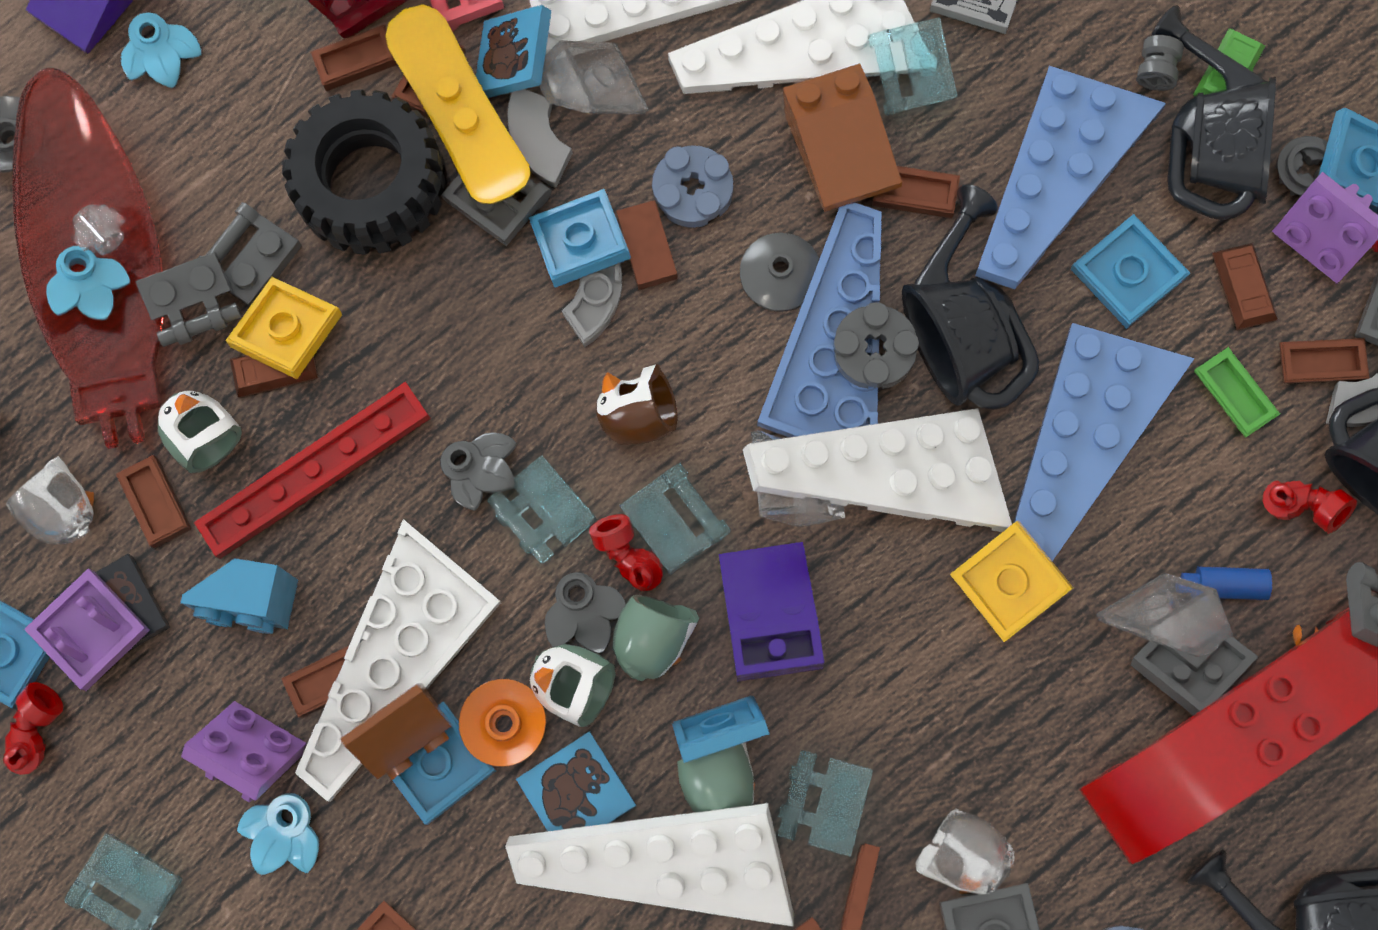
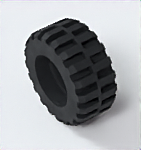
(349, 126)

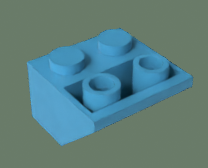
(245, 593)

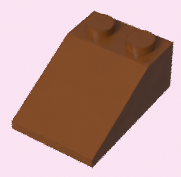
(841, 137)
(398, 732)

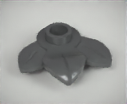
(483, 469)
(584, 619)

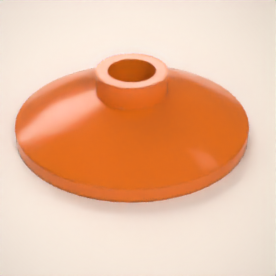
(480, 718)

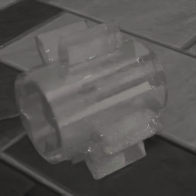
(98, 229)

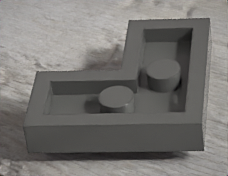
(1192, 679)

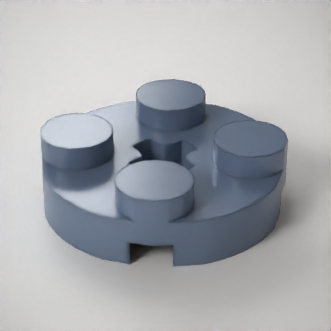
(706, 203)

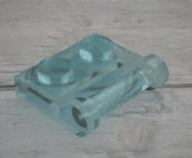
(925, 61)
(662, 525)
(128, 876)

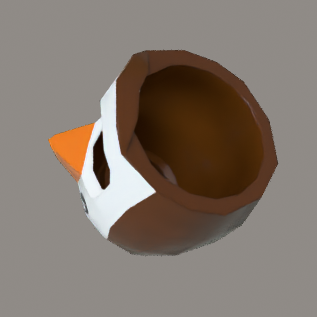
(637, 408)

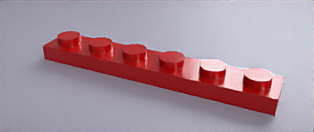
(311, 470)

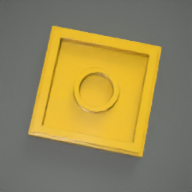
(284, 327)
(1011, 581)

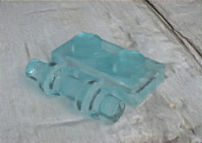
(553, 503)
(838, 807)

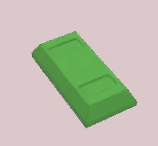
(1238, 47)
(1236, 392)

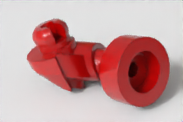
(1292, 498)
(638, 566)
(23, 744)

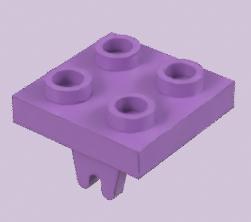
(1330, 226)
(87, 630)
(243, 751)

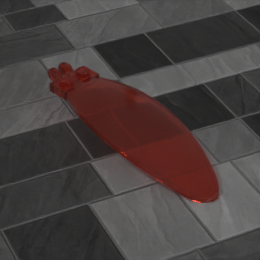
(61, 164)

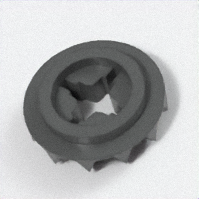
(1291, 159)

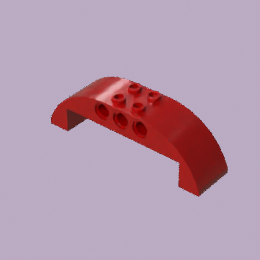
(1238, 742)

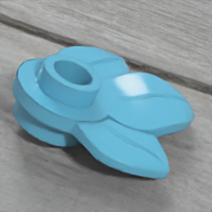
(160, 53)
(86, 289)
(277, 840)

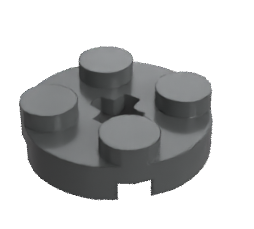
(881, 323)

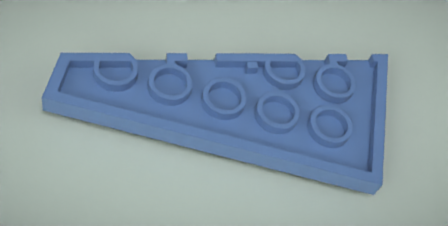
(1065, 156)
(808, 387)
(1094, 416)

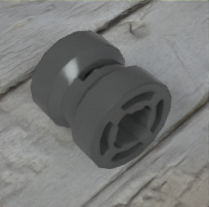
(1160, 60)

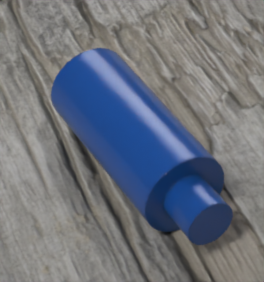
(1234, 582)

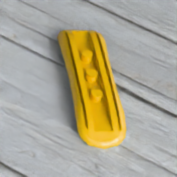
(457, 105)

